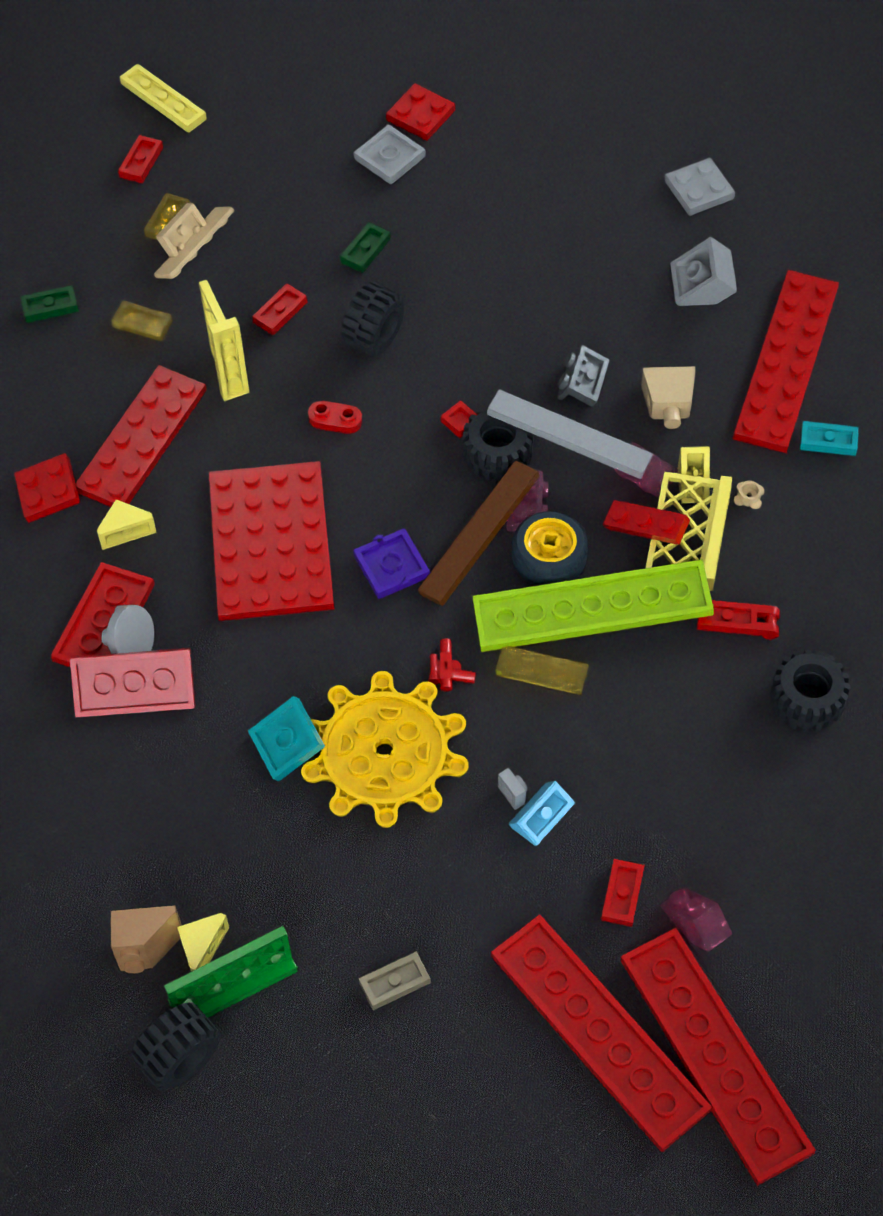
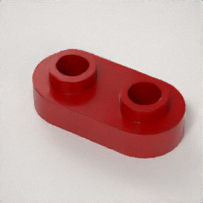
(334, 417)

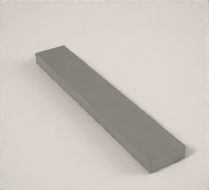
(570, 434)

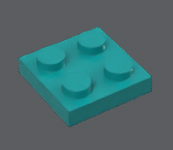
(286, 738)

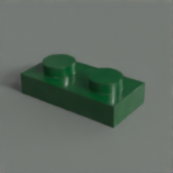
(365, 247)
(49, 304)

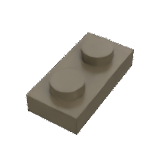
(394, 980)

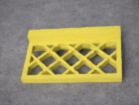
(225, 346)
(714, 525)

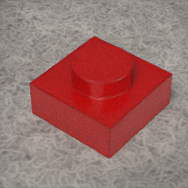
(456, 418)

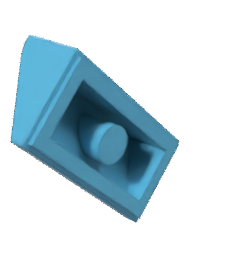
(542, 812)

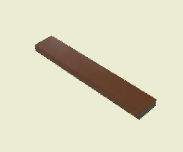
(478, 533)

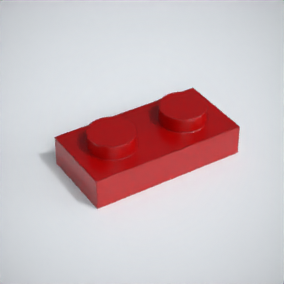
(140, 159)
(279, 309)
(622, 892)

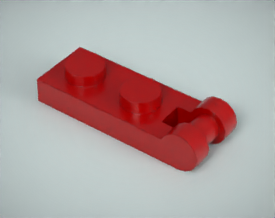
(742, 619)

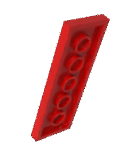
(140, 437)

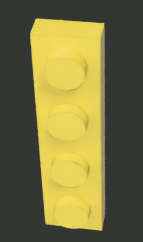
(163, 98)

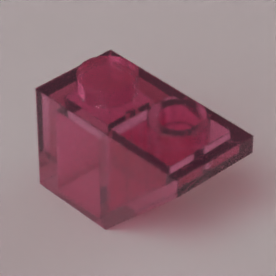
(697, 918)

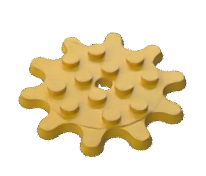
(392, 719)

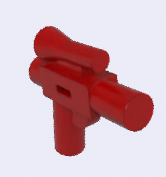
(446, 669)

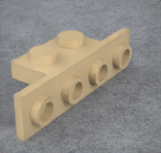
(186, 235)

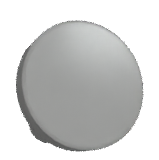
(129, 630)

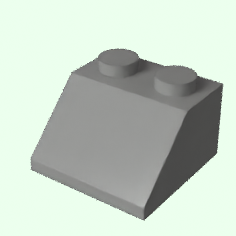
(703, 274)

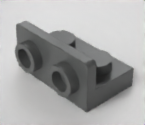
(583, 375)

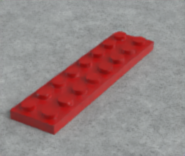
(786, 362)
(601, 1033)
(717, 1056)

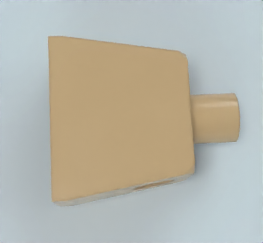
(668, 393)

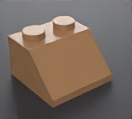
(143, 936)

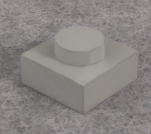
(512, 788)

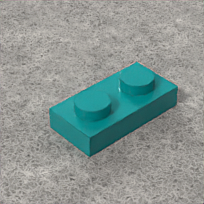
(829, 438)

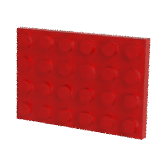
(270, 541)

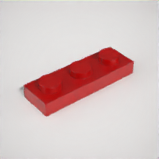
(646, 522)

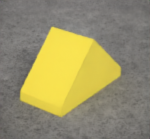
(695, 462)
(124, 524)
(203, 939)

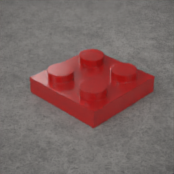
(420, 111)
(47, 487)

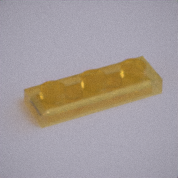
(542, 669)

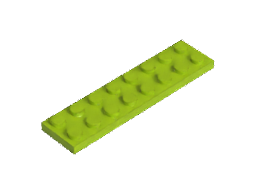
(593, 605)

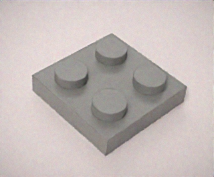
(389, 154)
(699, 186)

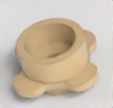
(749, 488)

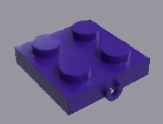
(391, 563)

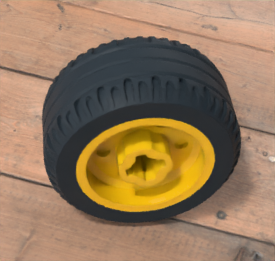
(549, 548)

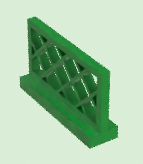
(235, 974)

